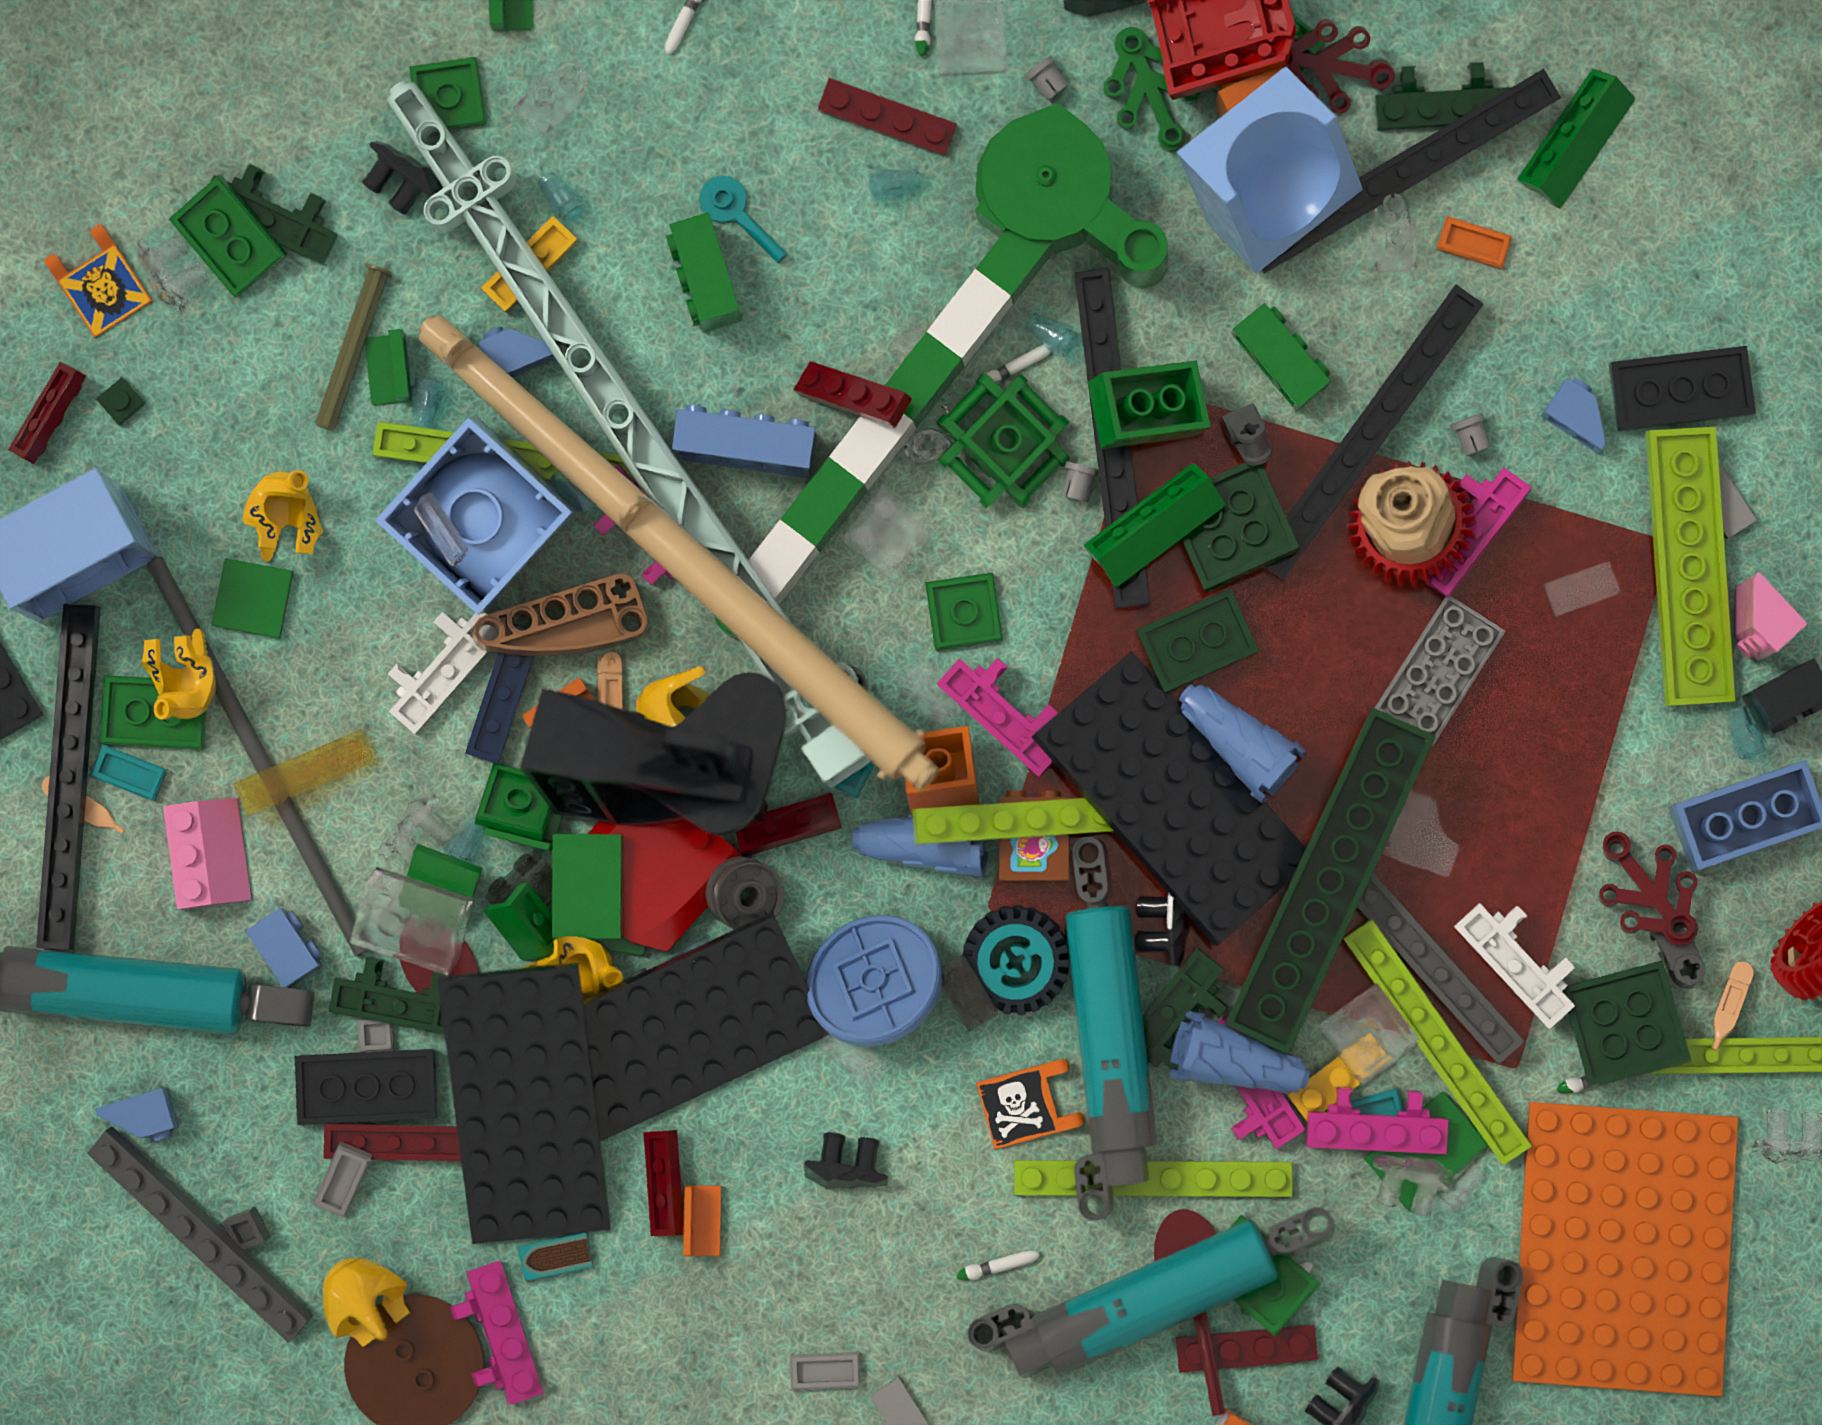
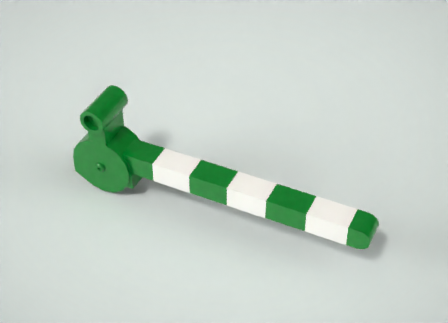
(1039, 191)

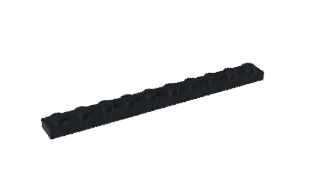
(1433, 155)
(1377, 421)
(1116, 463)
(68, 777)

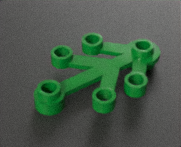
(1145, 83)

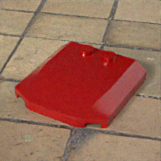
(1220, 40)
(665, 878)

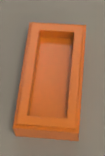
(1474, 242)

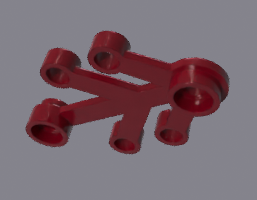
(1326, 63)
(1652, 894)

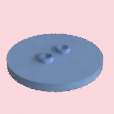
(874, 981)

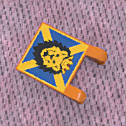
(102, 287)

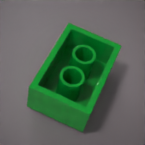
(703, 273)
(1148, 404)

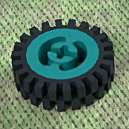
(1044, 940)

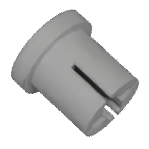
(1047, 78)
(1471, 434)
(1078, 481)

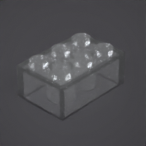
(412, 921)

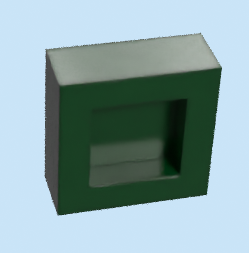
(120, 401)

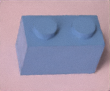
(284, 947)

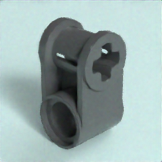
(1247, 433)
(1675, 956)

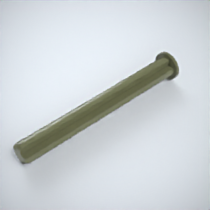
(352, 346)

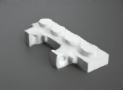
(429, 690)
(1534, 985)

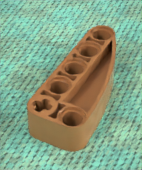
(577, 630)

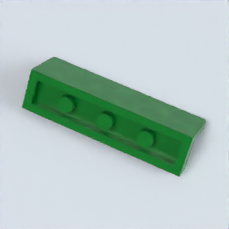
(1577, 137)
(1155, 524)

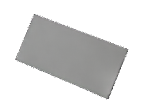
(1441, 667)

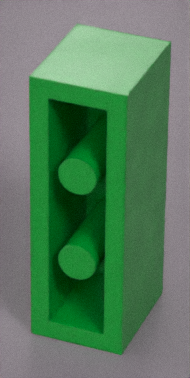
(1281, 356)

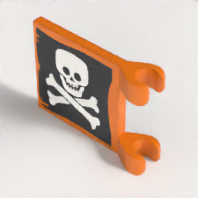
(1022, 1105)

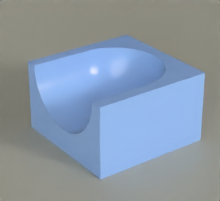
(1270, 169)
(493, 502)
(69, 545)

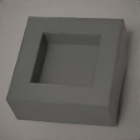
(246, 1228)

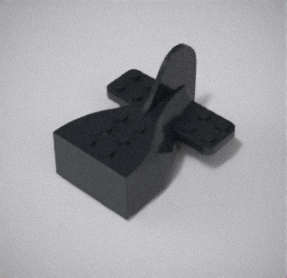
(638, 771)

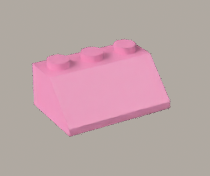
(1763, 618)
(207, 853)

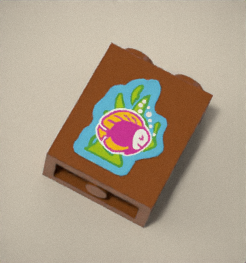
(1033, 857)

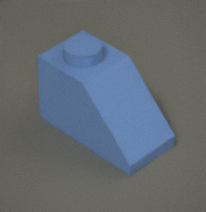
(515, 350)
(1577, 414)
(143, 1115)

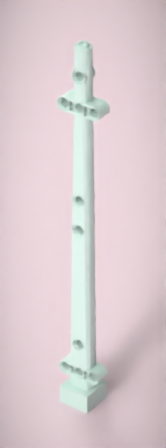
(601, 388)

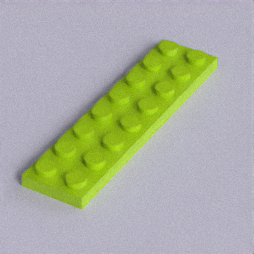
(1690, 566)

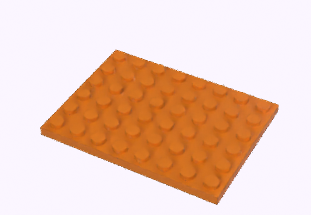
(1625, 1249)

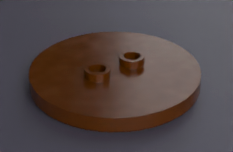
(419, 1368)

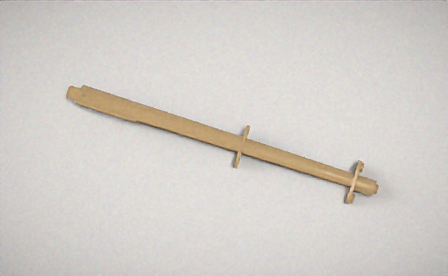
(720, 590)

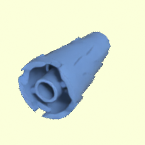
(1251, 748)
(895, 842)
(1220, 1056)

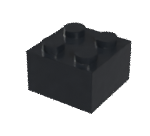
(1784, 697)

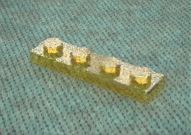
(304, 772)

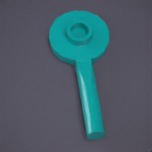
(726, 202)

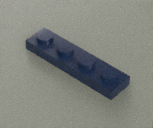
(499, 706)

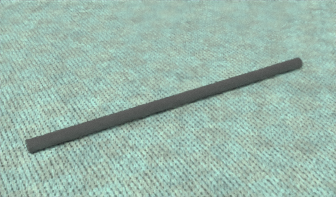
(259, 757)

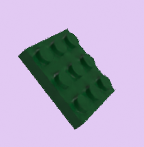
(1244, 533)
(1626, 1024)

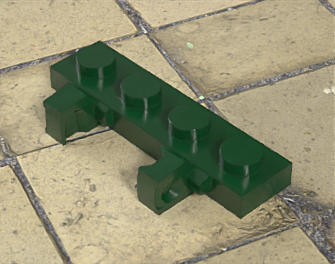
(1415, 108)
(294, 230)
(1186, 991)
(372, 1000)

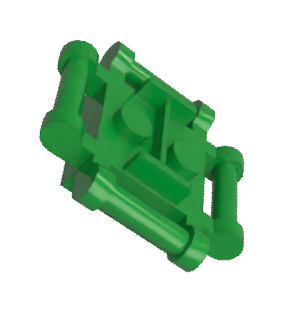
(1003, 440)

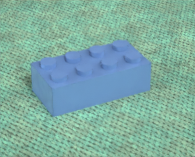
(744, 442)
(1748, 816)

